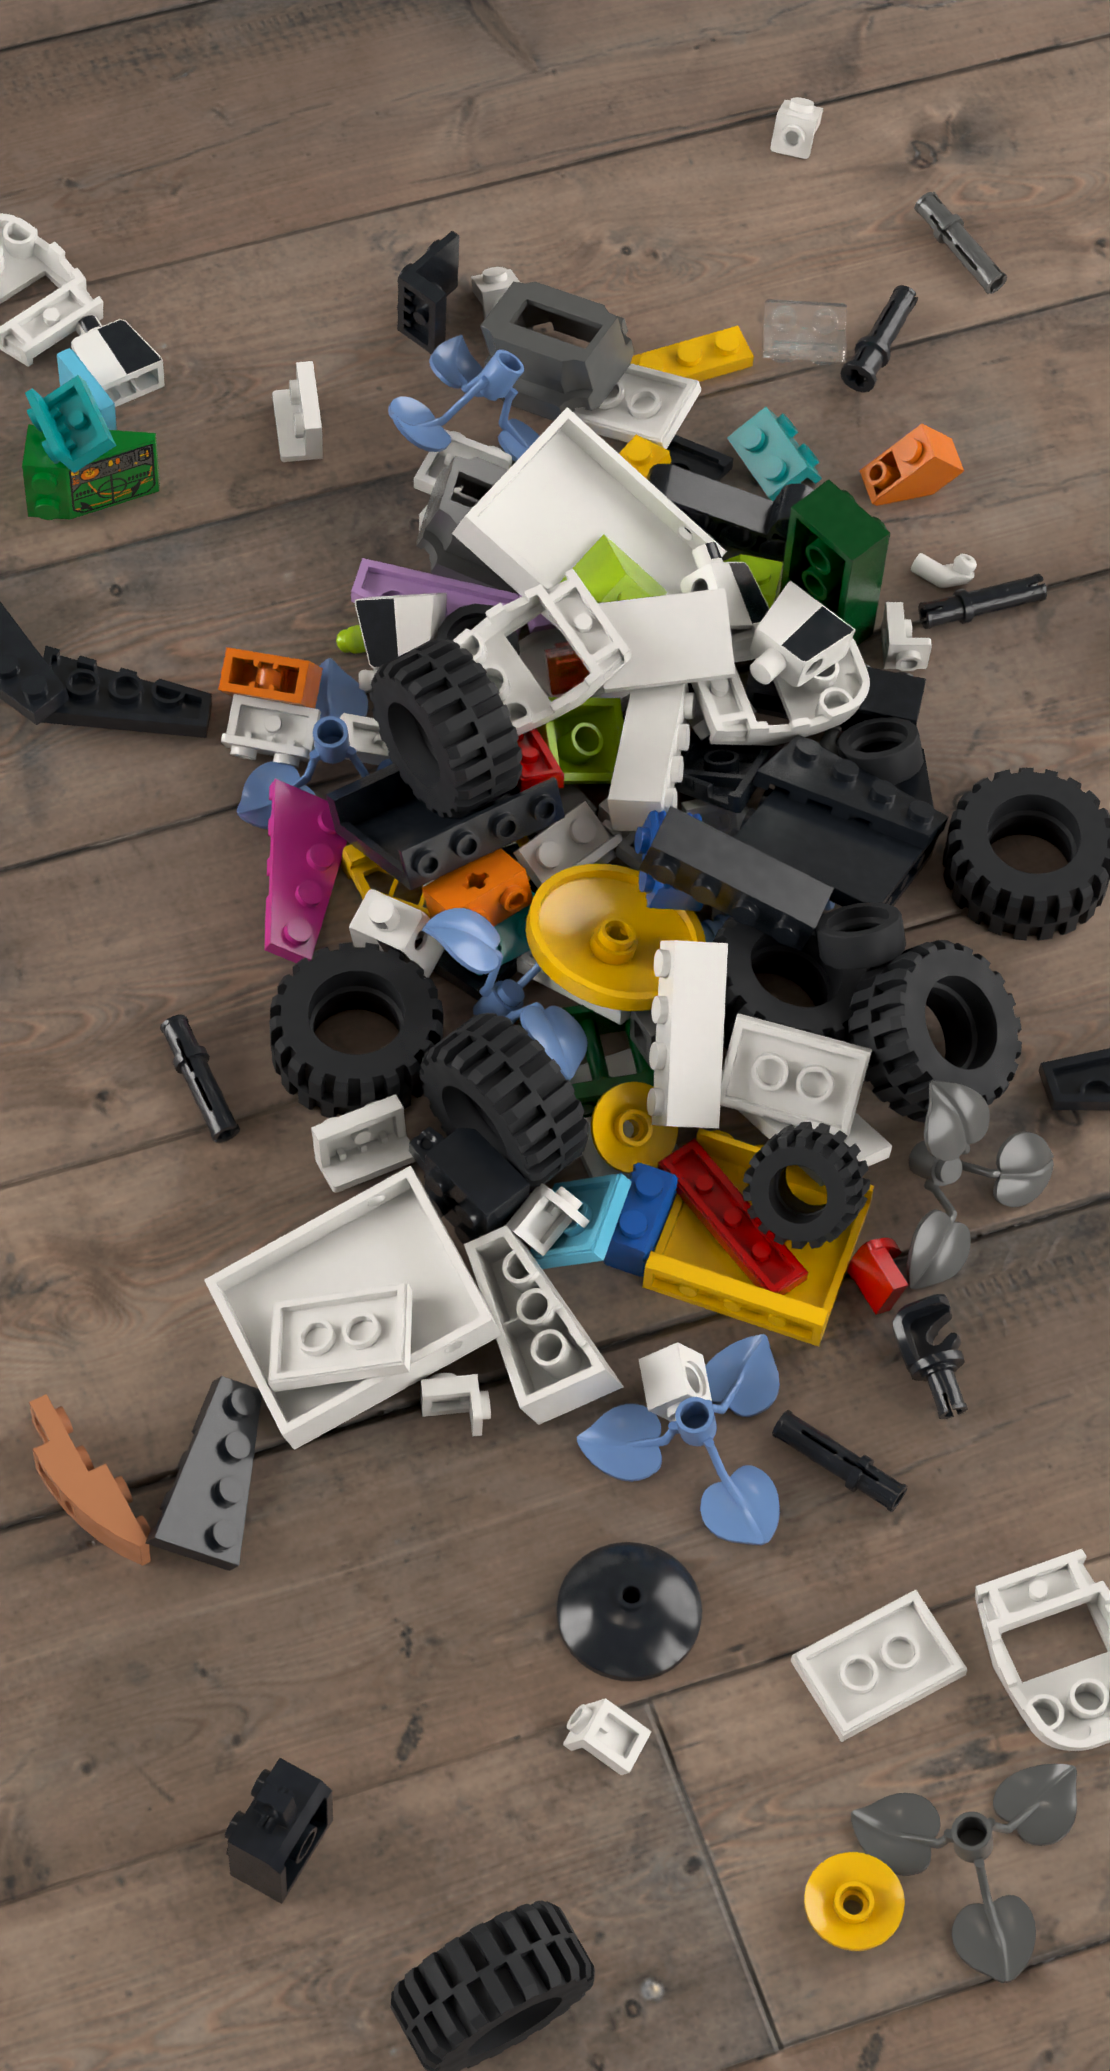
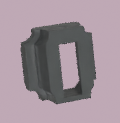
(556, 371)
(447, 553)

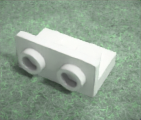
(299, 417)
(566, 844)

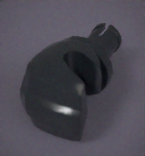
(915, 1331)

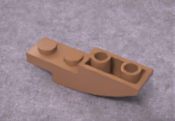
(86, 1493)

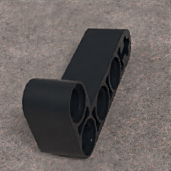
(731, 513)

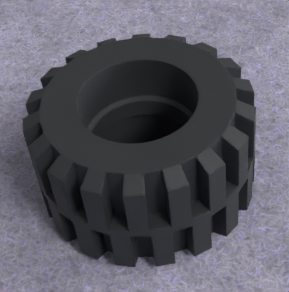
(781, 1209)

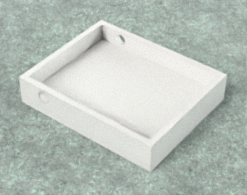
(561, 503)
(364, 1243)

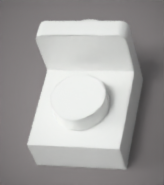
(898, 646)
(607, 1734)

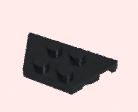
(722, 772)

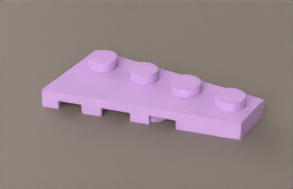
(388, 580)

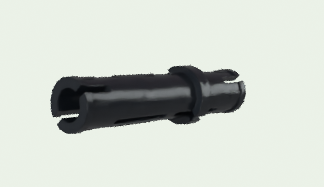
(966, 605)
(192, 1063)
(854, 1470)

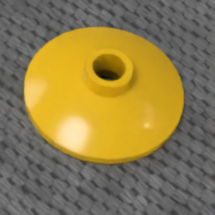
(648, 1142)
(858, 1879)

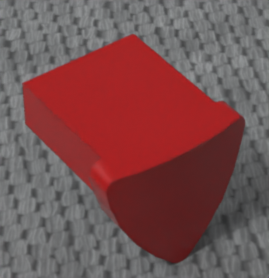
(878, 1274)

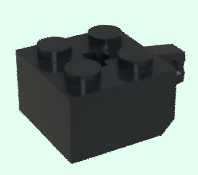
(468, 1181)
(278, 1829)

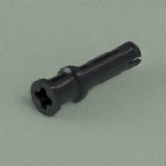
(874, 350)

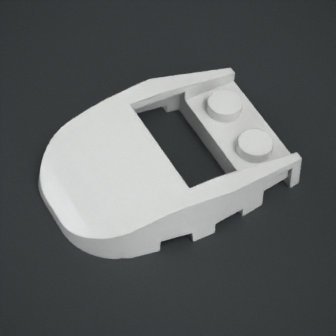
(23, 262)
(581, 624)
(810, 708)
(1070, 1704)

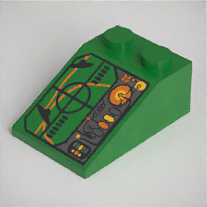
(113, 478)

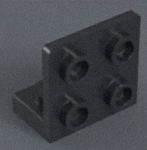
(424, 292)

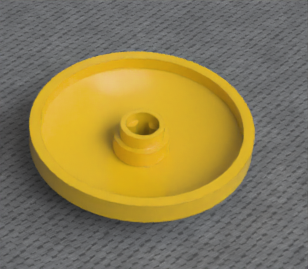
(600, 937)

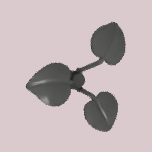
(952, 1122)
(904, 1826)

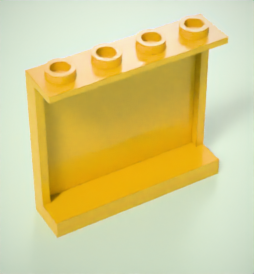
(699, 1271)

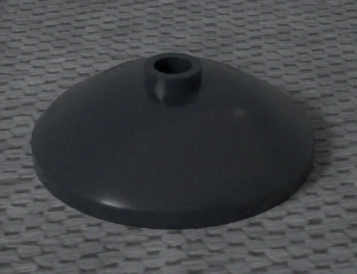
(622, 1637)

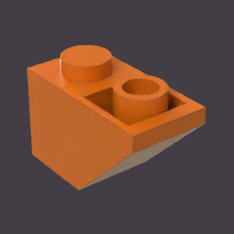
(912, 467)

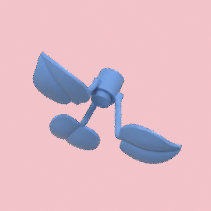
(459, 369)
(336, 696)
(474, 944)
(628, 1441)

